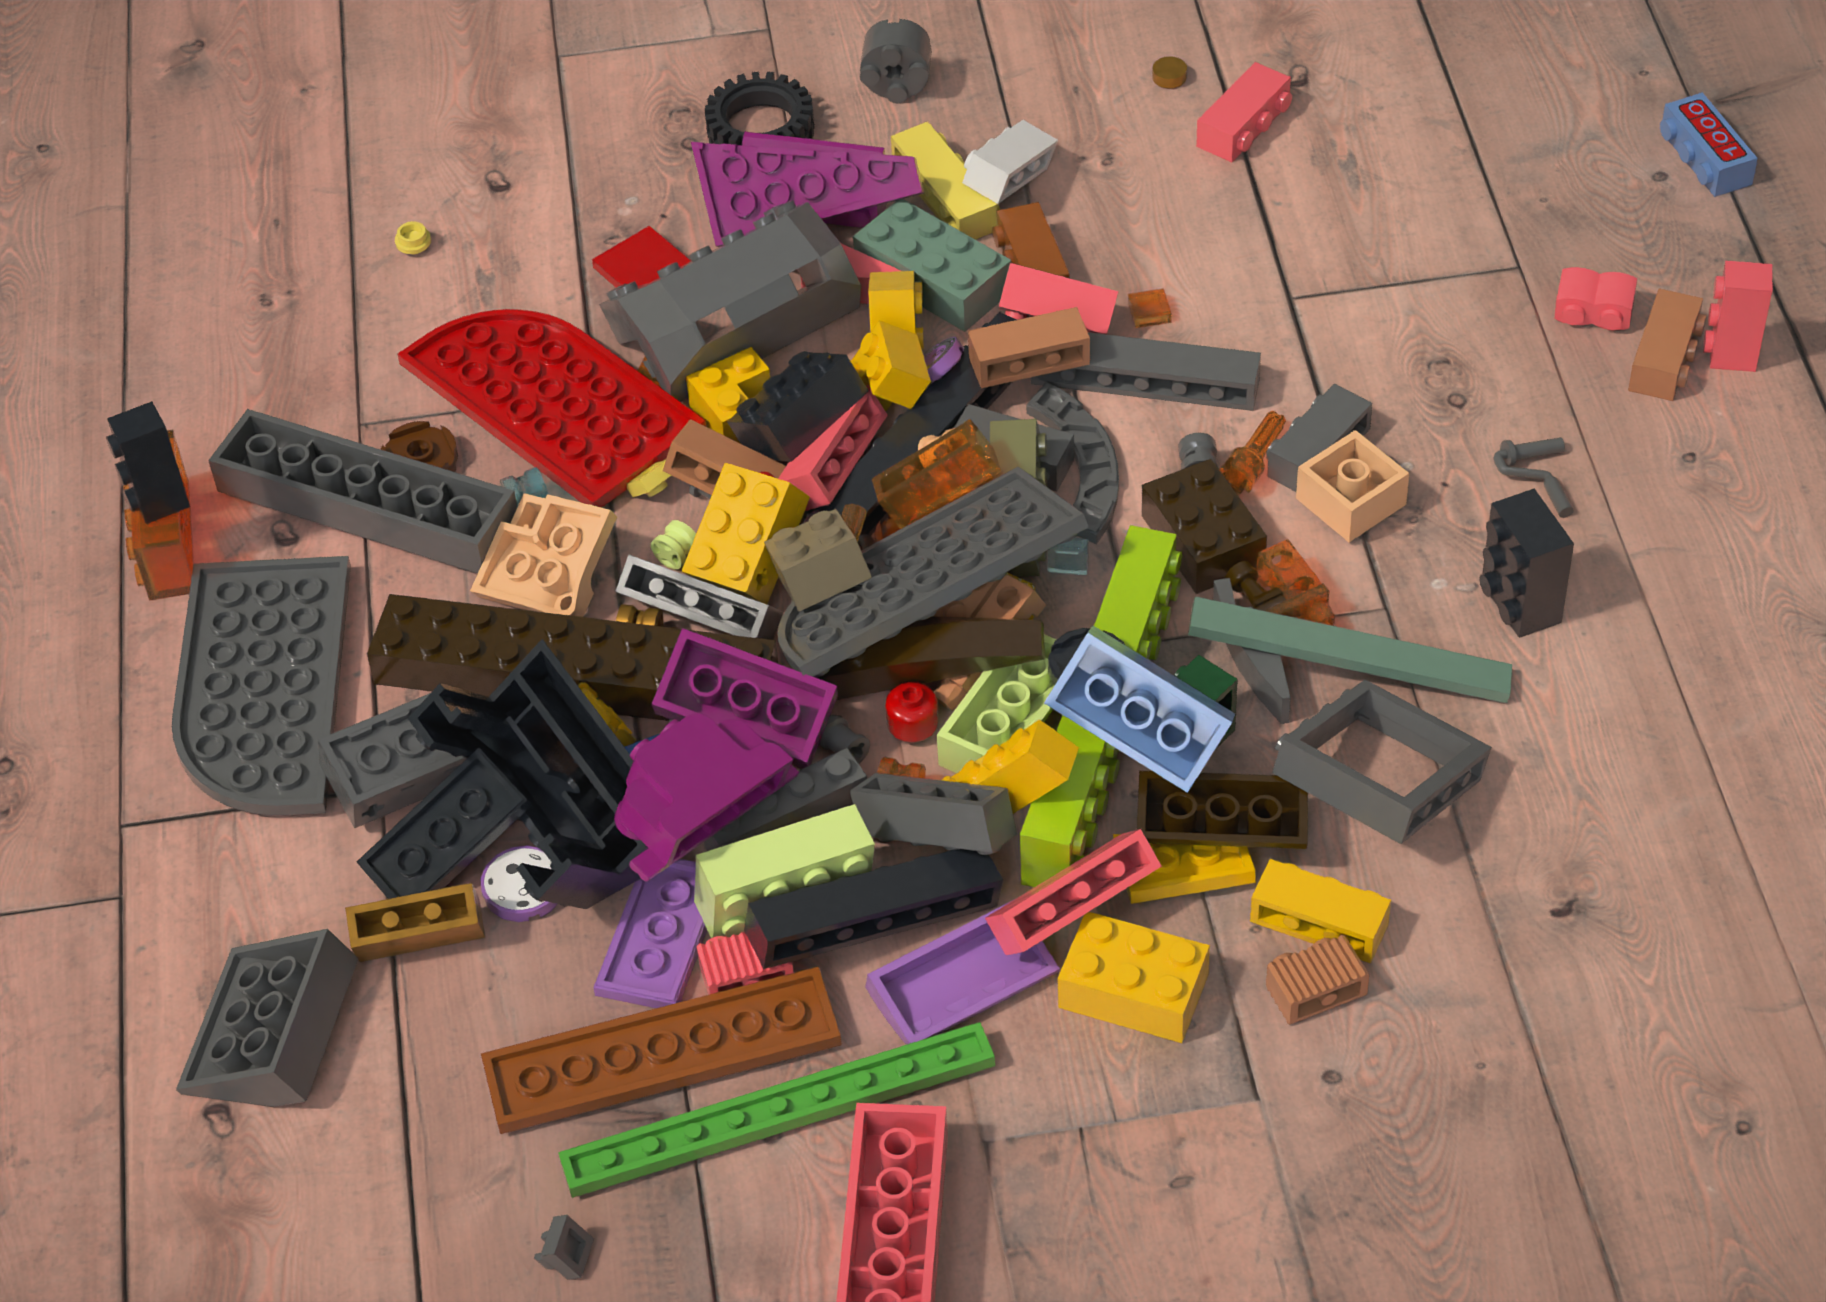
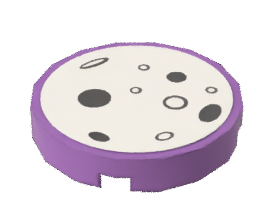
(504, 886)

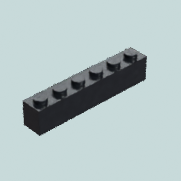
(871, 905)

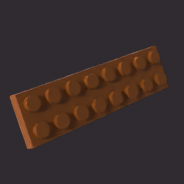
(660, 1050)

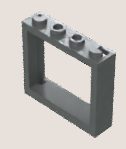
(1360, 796)

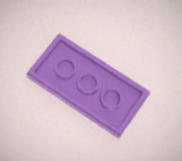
(654, 941)

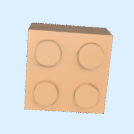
(1352, 486)

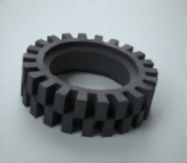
(758, 92)

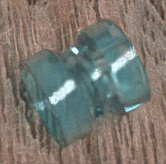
(529, 483)

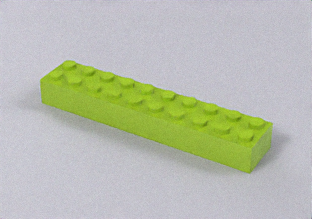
(1135, 612)

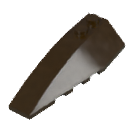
(938, 651)

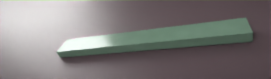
(1350, 649)

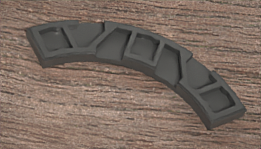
(1092, 453)

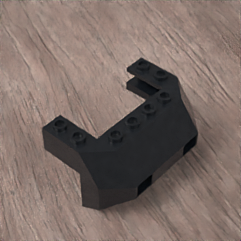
(560, 759)

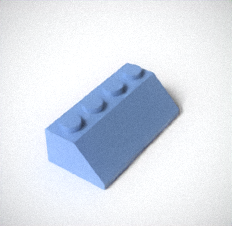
(1140, 708)

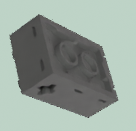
(382, 764)

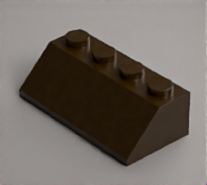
(1223, 811)

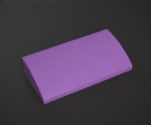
(953, 980)

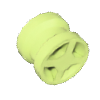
(674, 544)

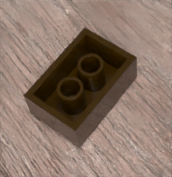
(1209, 522)

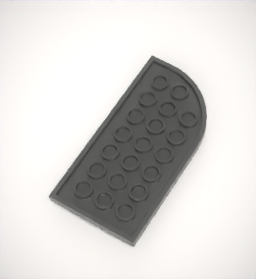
(929, 567)
(261, 680)

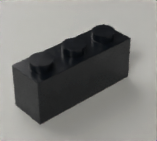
(146, 463)

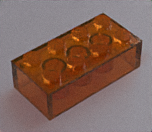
(163, 546)

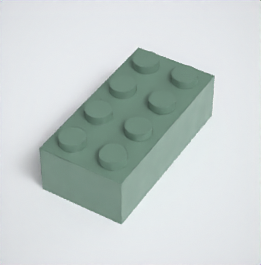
(956, 271)

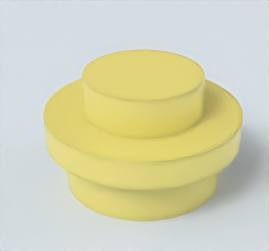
(412, 238)

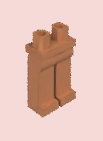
(997, 599)

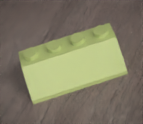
(994, 710)

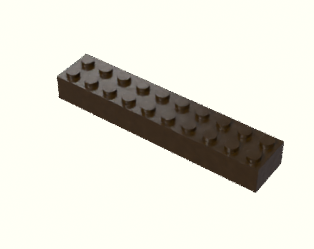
(480, 645)

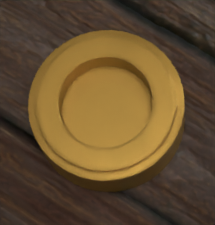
(1169, 72)

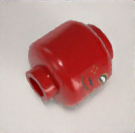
(912, 712)

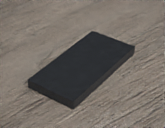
(445, 830)

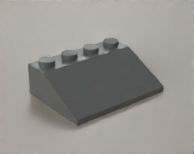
(270, 1020)

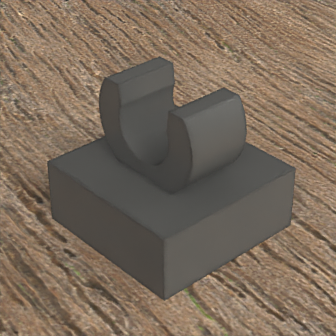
(565, 1247)

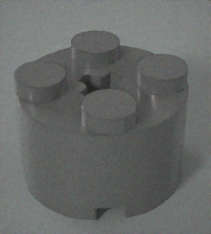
(896, 59)

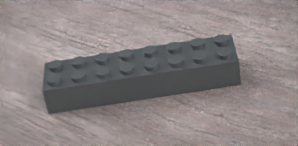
(361, 490)

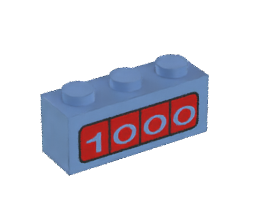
(1708, 144)

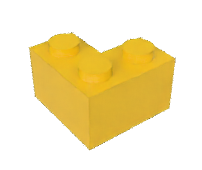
(896, 301)
(892, 365)
(723, 386)

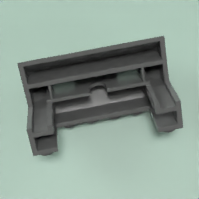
(753, 286)

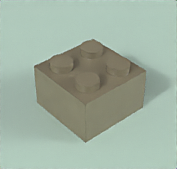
(817, 559)

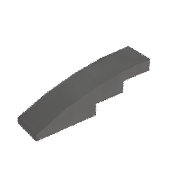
(1259, 668)

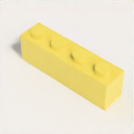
(942, 181)

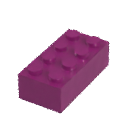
(747, 688)

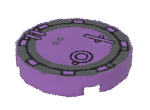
(942, 357)

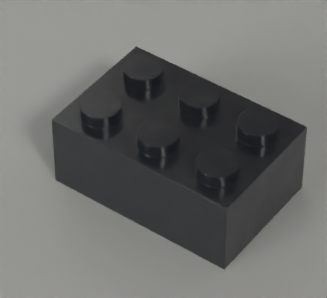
(798, 405)
(1526, 563)

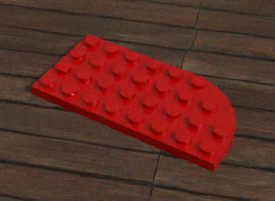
(551, 397)

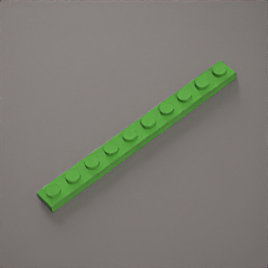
(775, 1109)

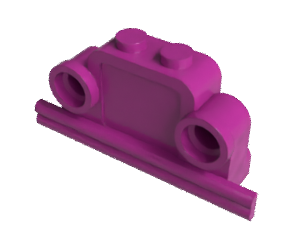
(695, 785)

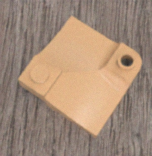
(545, 556)

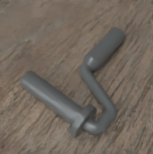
(1510, 453)

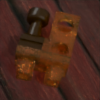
(1292, 582)

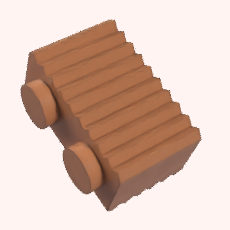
(1316, 978)

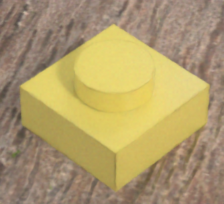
(650, 481)

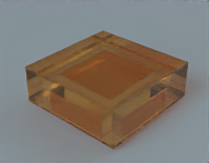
(1149, 308)

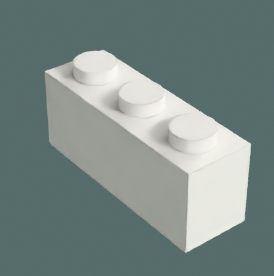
(1009, 161)

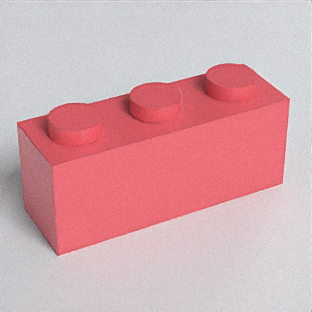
(1243, 112)
(1036, 293)
(1738, 315)

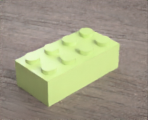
(777, 864)

